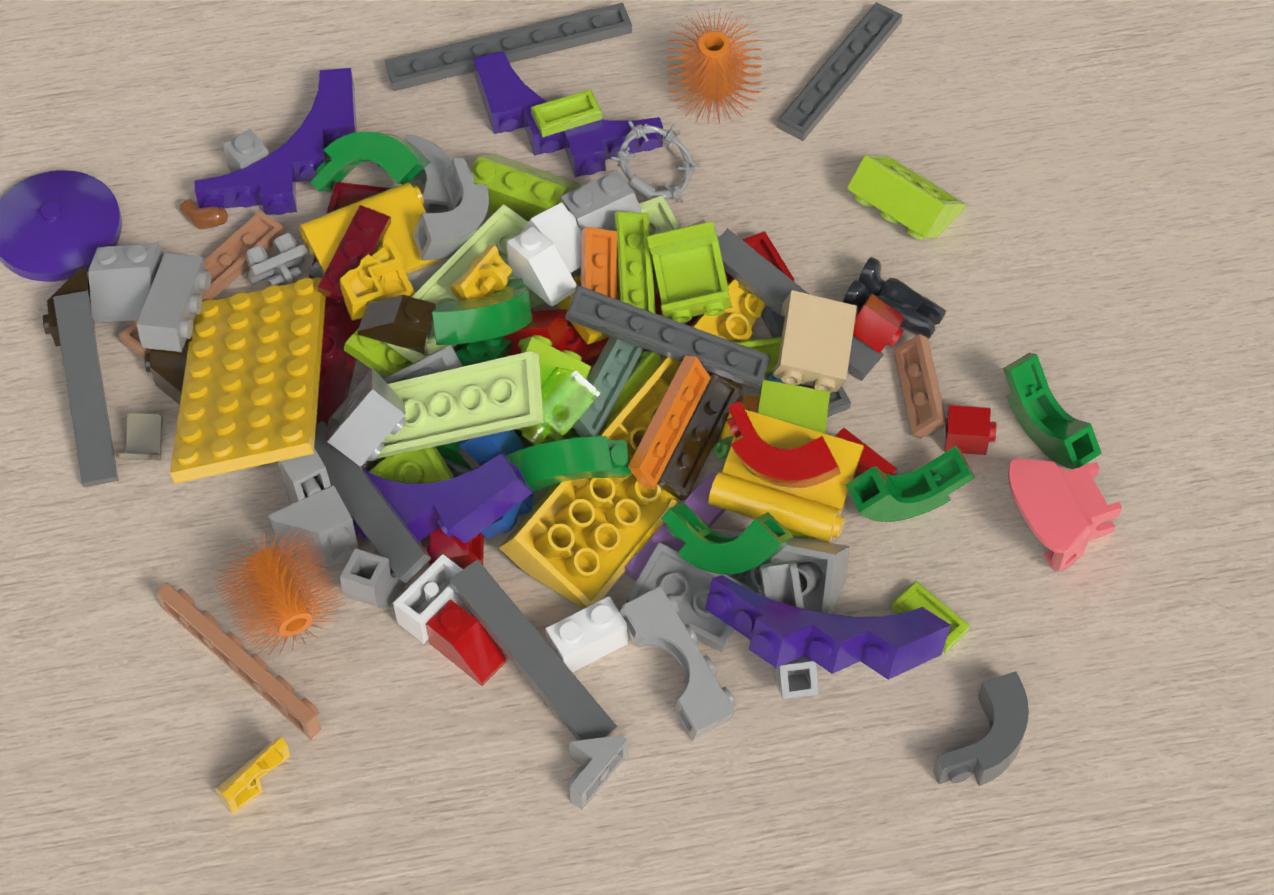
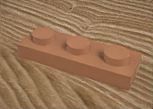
(920, 386)

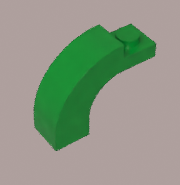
(391, 152)
(484, 317)
(1044, 420)
(572, 460)
(910, 494)
(725, 554)

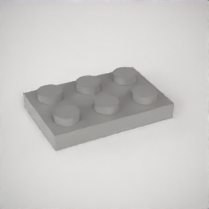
(690, 590)

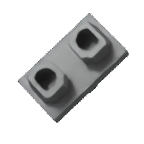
(288, 256)

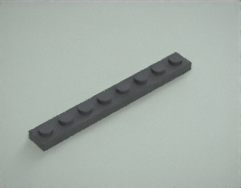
(516, 43)

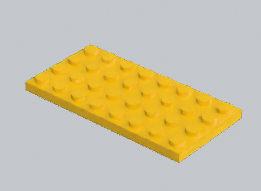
(250, 381)

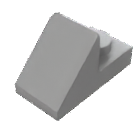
(600, 759)

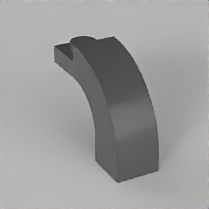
(1007, 713)

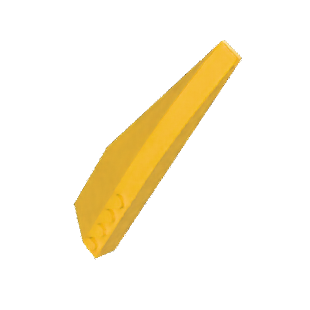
(595, 526)

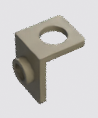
(143, 437)

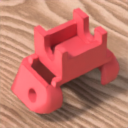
(1061, 507)

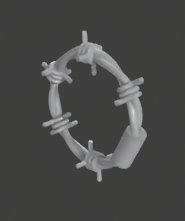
(639, 184)

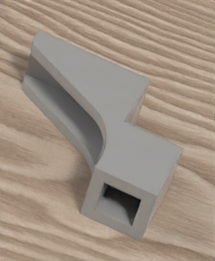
(782, 584)

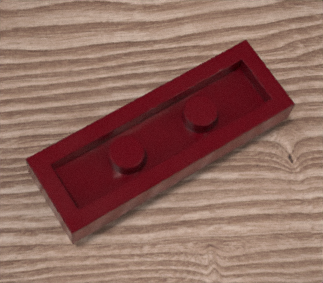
(360, 239)

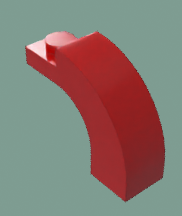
(781, 467)

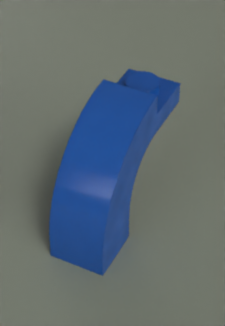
(485, 449)

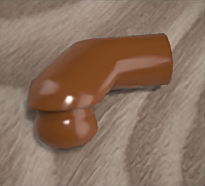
(203, 217)

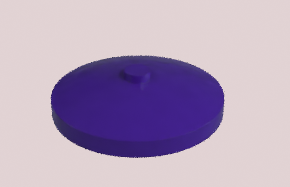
(56, 224)

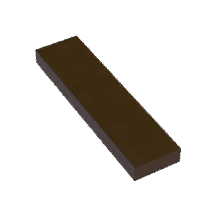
(699, 436)

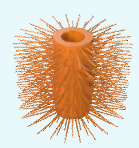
(714, 65)
(279, 591)

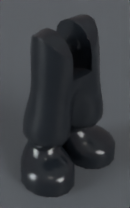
(919, 312)

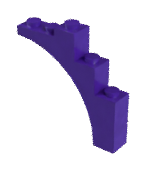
(587, 146)
(274, 178)
(456, 505)
(833, 641)

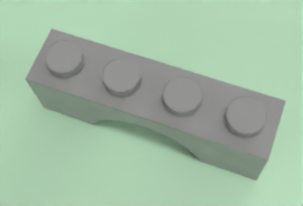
(655, 623)

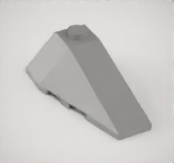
(820, 570)

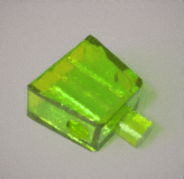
(570, 398)

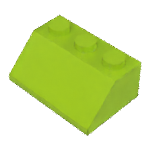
(519, 186)
(904, 196)

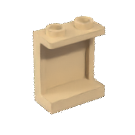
(815, 341)

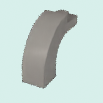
(435, 192)
(446, 232)
(370, 579)

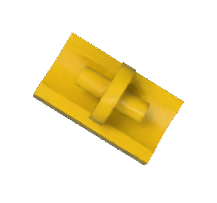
(484, 277)

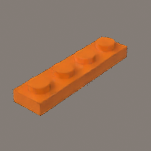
(669, 422)

